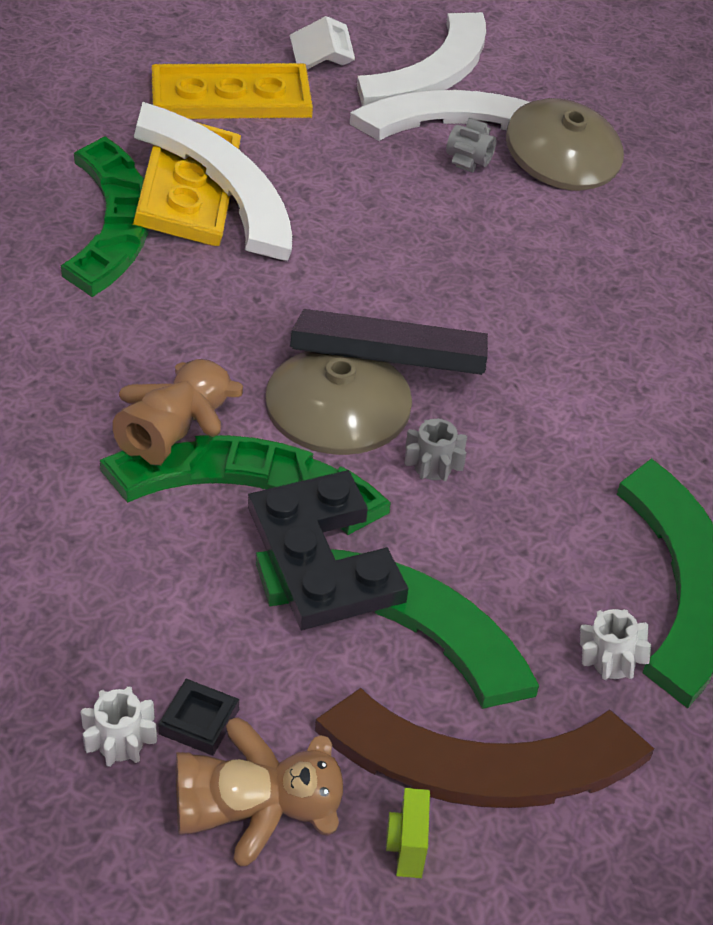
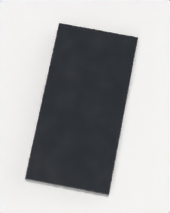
(390, 341)

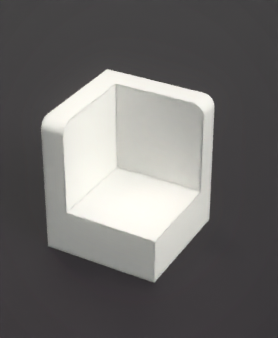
(322, 41)

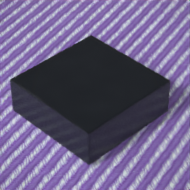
(198, 716)

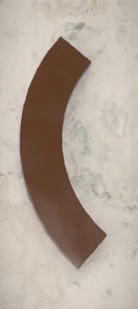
(479, 771)

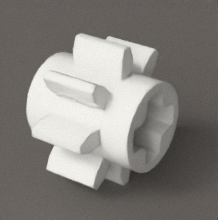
(615, 644)
(118, 725)

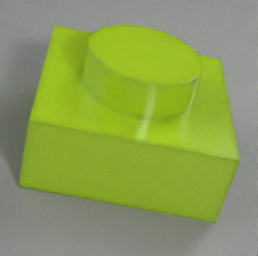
(409, 833)

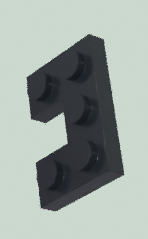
(315, 583)

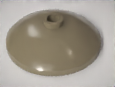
(564, 144)
(338, 402)

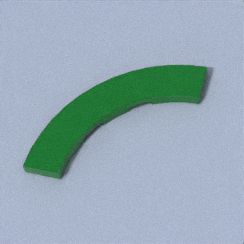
(120, 241)
(230, 461)
(464, 631)
(686, 656)

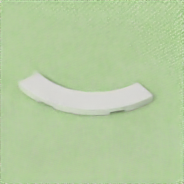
(437, 72)
(453, 106)
(261, 208)

